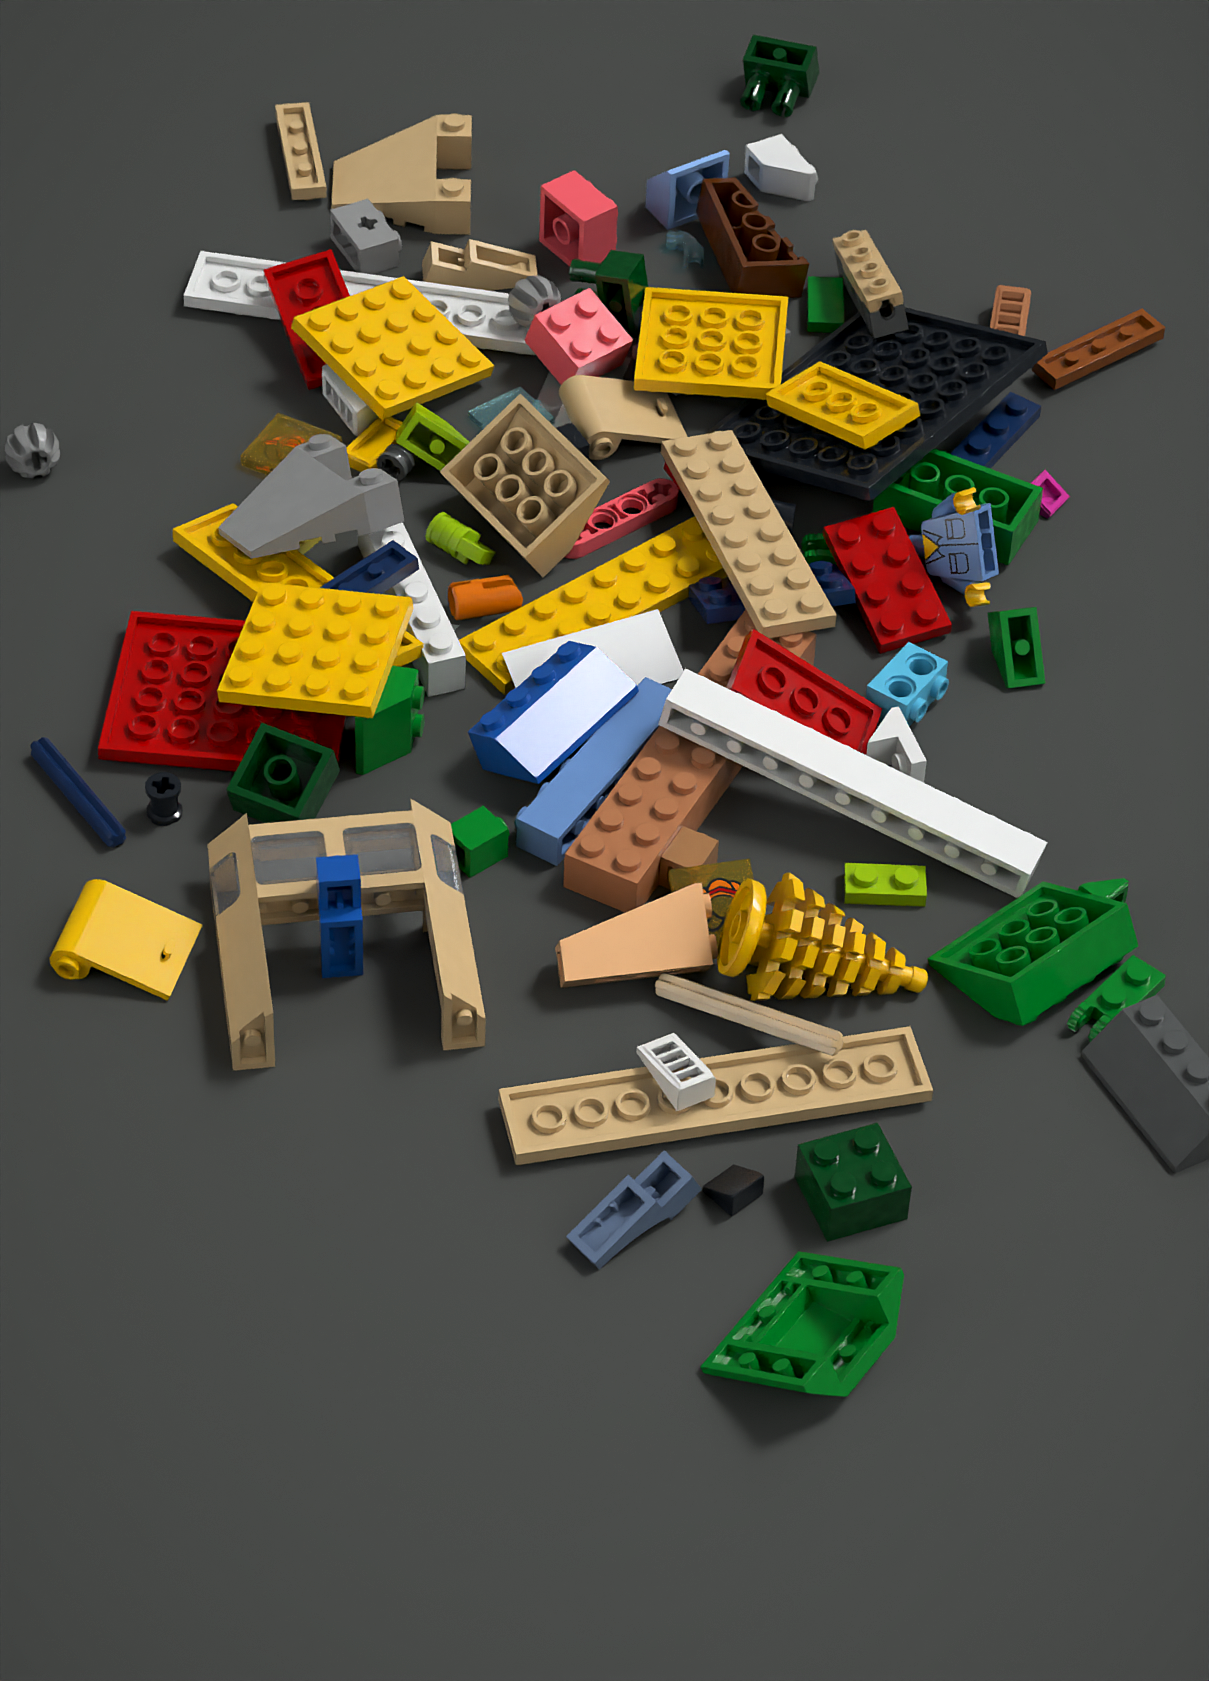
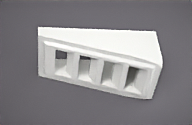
(346, 402)
(679, 1093)

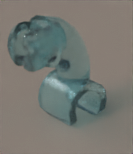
(686, 242)

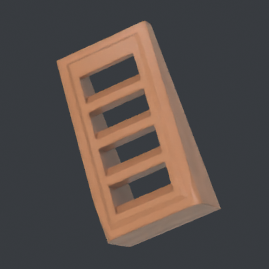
(1011, 309)

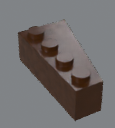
(746, 244)

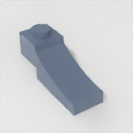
(634, 1208)

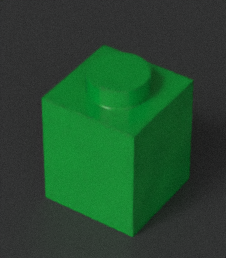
(479, 841)

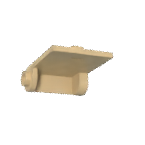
(613, 411)

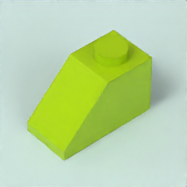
(430, 437)

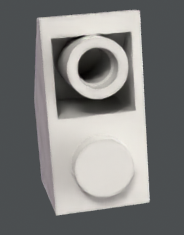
(780, 169)

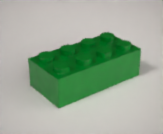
(939, 474)

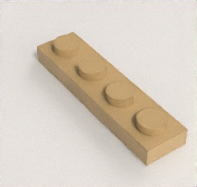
(300, 151)

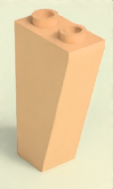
(642, 943)

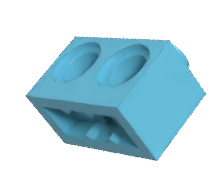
(909, 681)

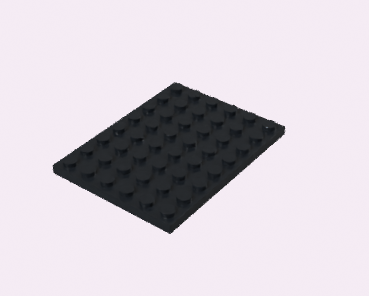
(936, 362)

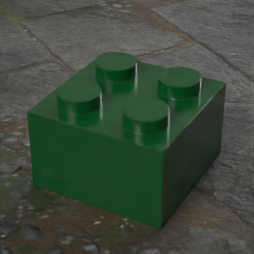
(282, 777)
(852, 1181)

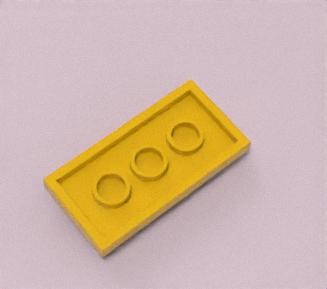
(843, 405)

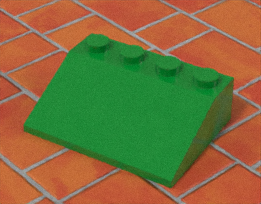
(1037, 951)

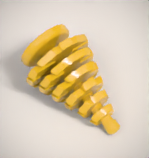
(800, 945)

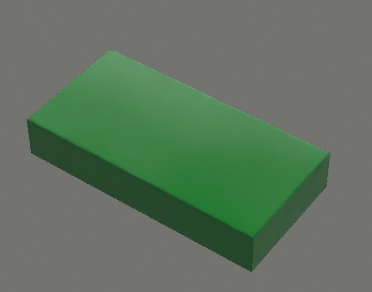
(824, 304)

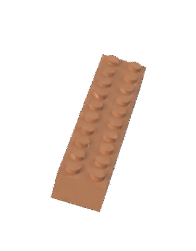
(661, 791)

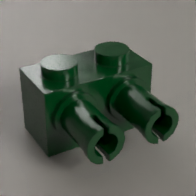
(780, 68)
(619, 285)

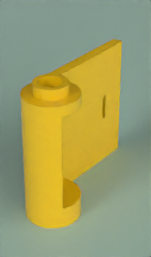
(124, 939)

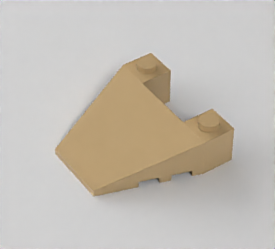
(402, 172)

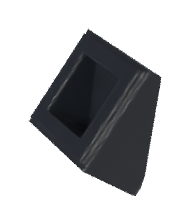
(735, 1188)

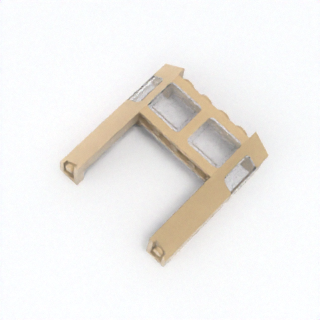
(270, 878)

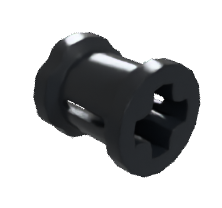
(163, 792)

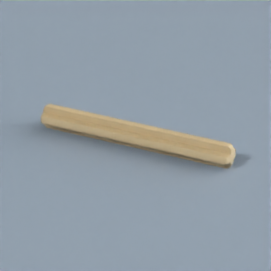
(749, 1014)

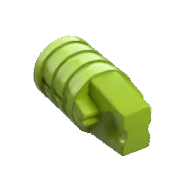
(458, 540)

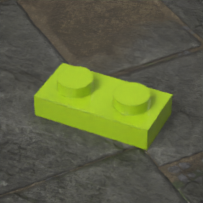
(885, 884)

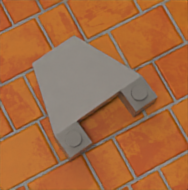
(312, 498)

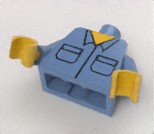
(960, 545)

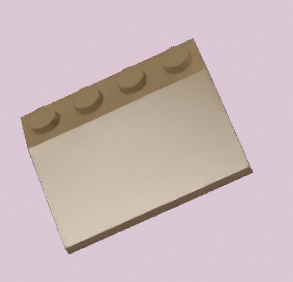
(528, 484)

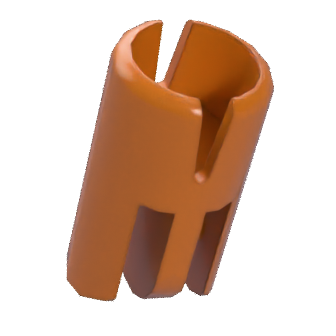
(483, 597)

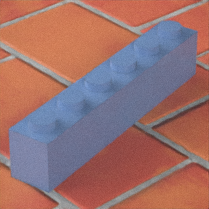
(587, 778)

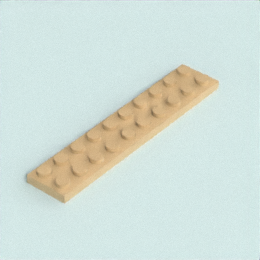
(750, 1092)

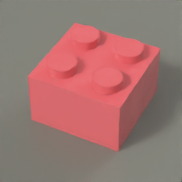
(577, 219)
(578, 338)

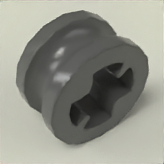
(396, 461)

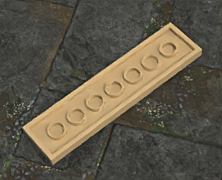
(748, 534)

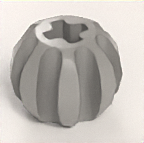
(532, 297)
(32, 450)

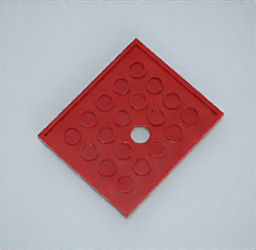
(169, 705)

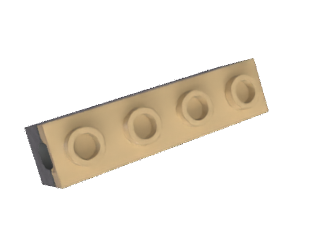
(870, 283)

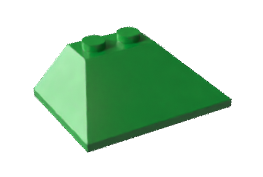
(814, 1326)

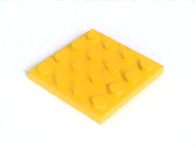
(711, 343)
(392, 347)
(316, 650)

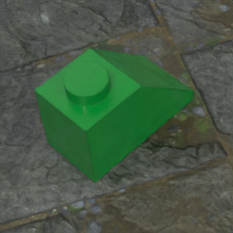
(1017, 646)

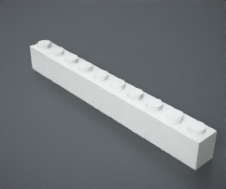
(852, 783)

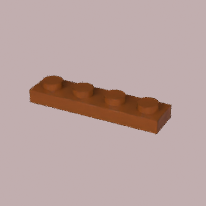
(1099, 348)

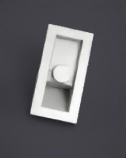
(896, 746)

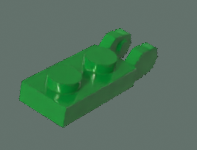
(1126, 986)

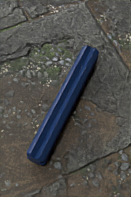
(78, 792)

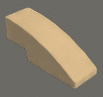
(476, 266)

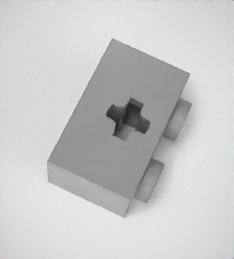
(365, 237)

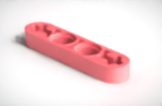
(654, 501)

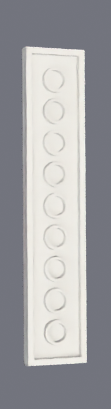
(239, 287)

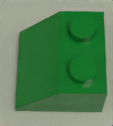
(394, 724)

